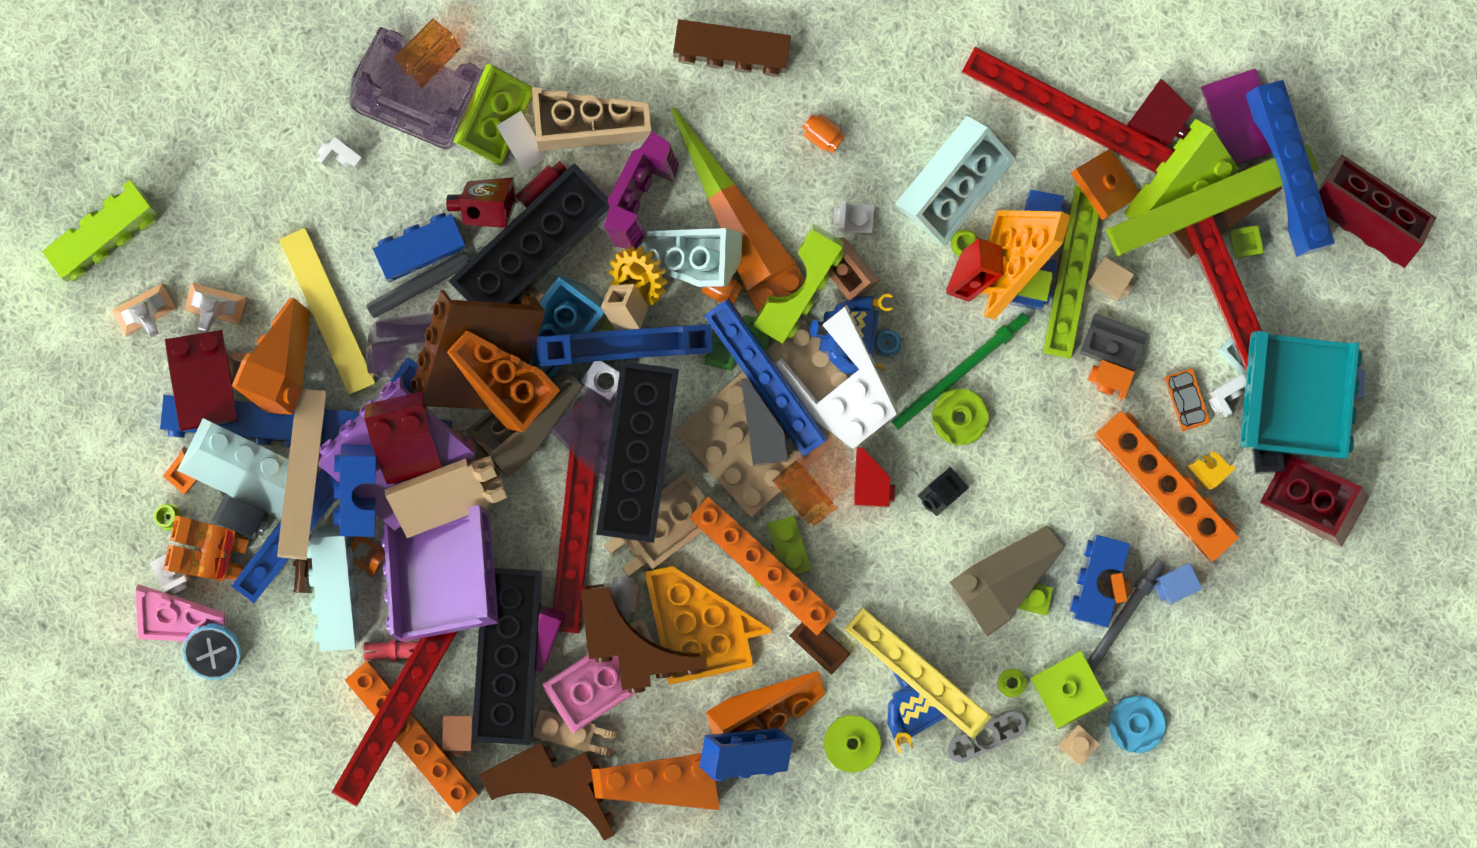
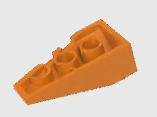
(276, 367)
(503, 381)
(767, 706)

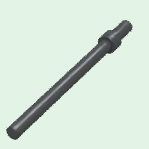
(1143, 587)

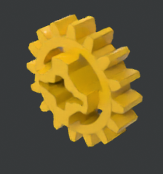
(640, 269)

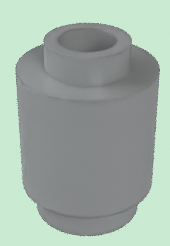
(625, 595)

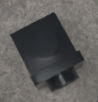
(942, 491)

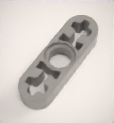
(970, 754)

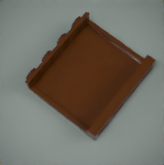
(505, 325)

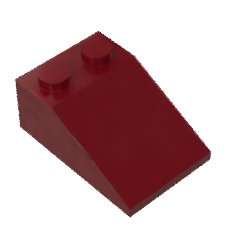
(201, 379)
(402, 437)
(1315, 499)

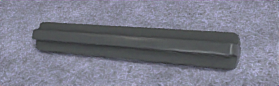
(417, 285)

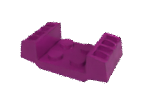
(636, 178)

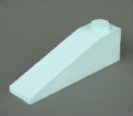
(697, 255)

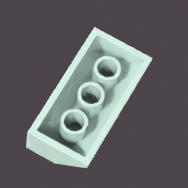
(955, 180)
(237, 467)

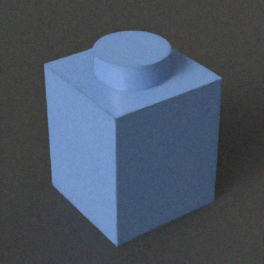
(1177, 584)

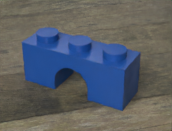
(355, 513)
(1090, 604)

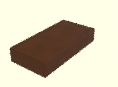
(822, 648)

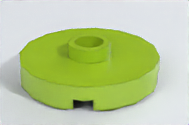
(975, 417)
(852, 759)

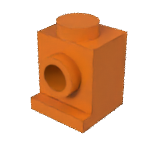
(1111, 379)

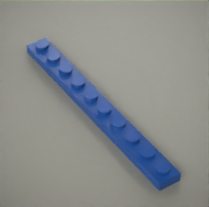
(265, 563)

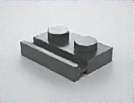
(1113, 342)

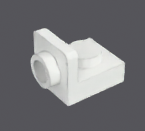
(345, 155)
(854, 217)
(1230, 390)
(170, 581)

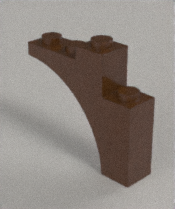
(638, 657)
(569, 782)

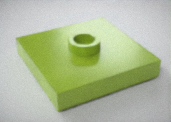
(1069, 690)

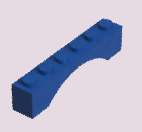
(1305, 211)
(623, 344)

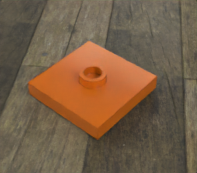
(1105, 184)

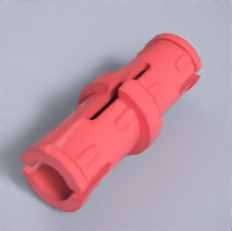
(389, 650)

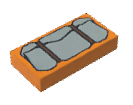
(1187, 399)

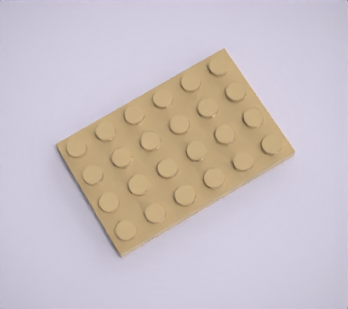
(720, 430)

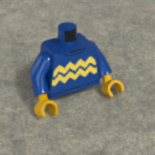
(864, 318)
(909, 714)

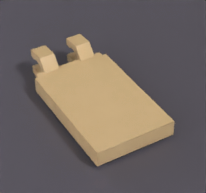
(444, 495)
(672, 529)

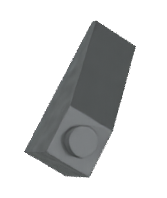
(764, 432)
(241, 517)

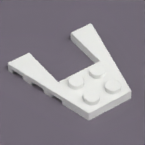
(858, 403)

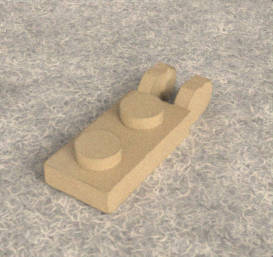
(553, 729)

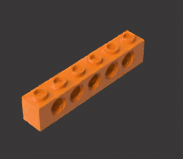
(1150, 481)
(762, 566)
(416, 741)

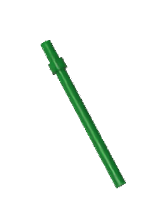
(1003, 336)

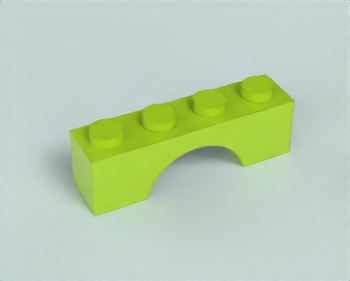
(780, 314)

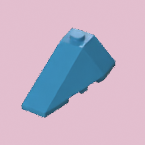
(568, 310)

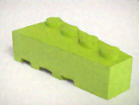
(1192, 166)
(101, 232)

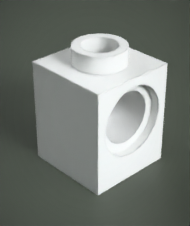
(591, 379)

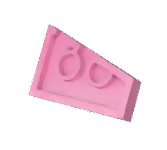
(170, 617)

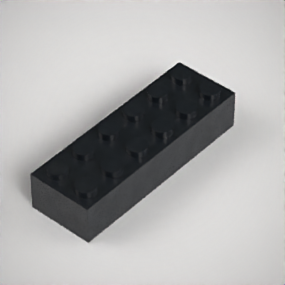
(534, 240)
(637, 451)
(508, 661)

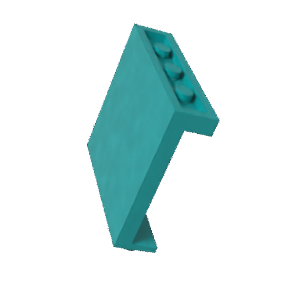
(1300, 395)

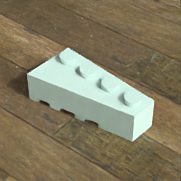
(333, 590)

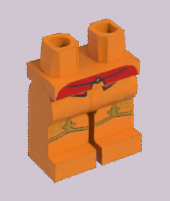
(213, 552)

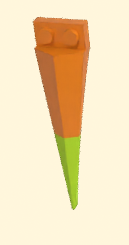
(765, 264)

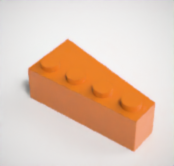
(660, 781)

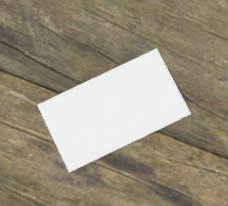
(521, 141)

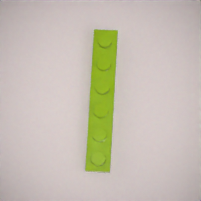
(1071, 277)

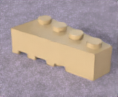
(587, 121)

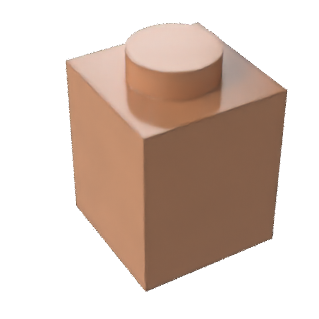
(457, 734)

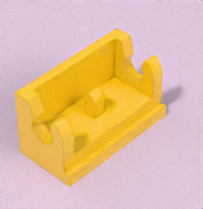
(1211, 472)

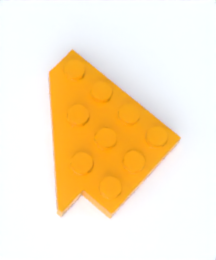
(1026, 244)
(700, 621)

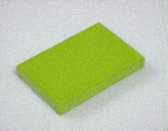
(494, 101)

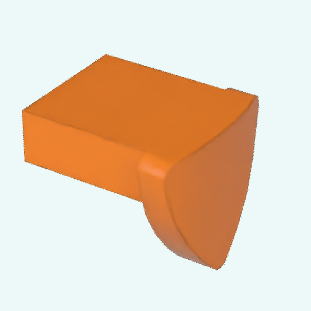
(178, 479)
(374, 558)

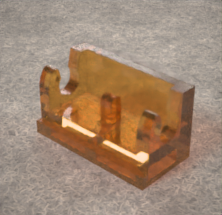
(427, 52)
(804, 493)

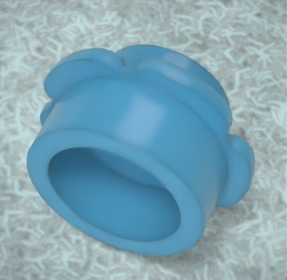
(893, 337)

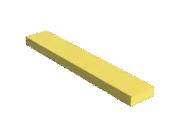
(327, 311)
(918, 673)

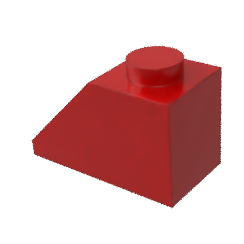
(976, 270)
(871, 482)

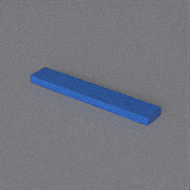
(766, 377)

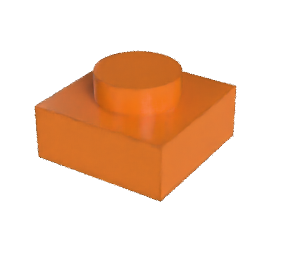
(1120, 587)

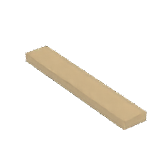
(301, 475)

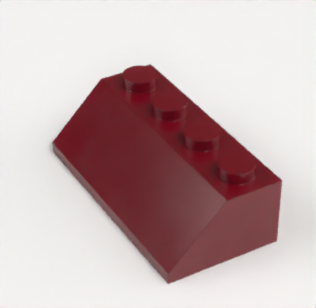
(1374, 211)

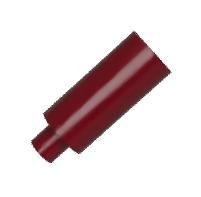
(540, 183)

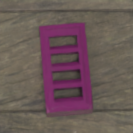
(548, 627)

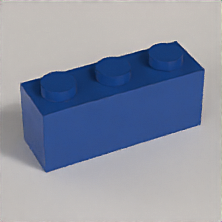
(419, 247)
(746, 753)

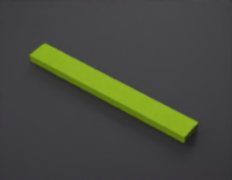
(1198, 205)

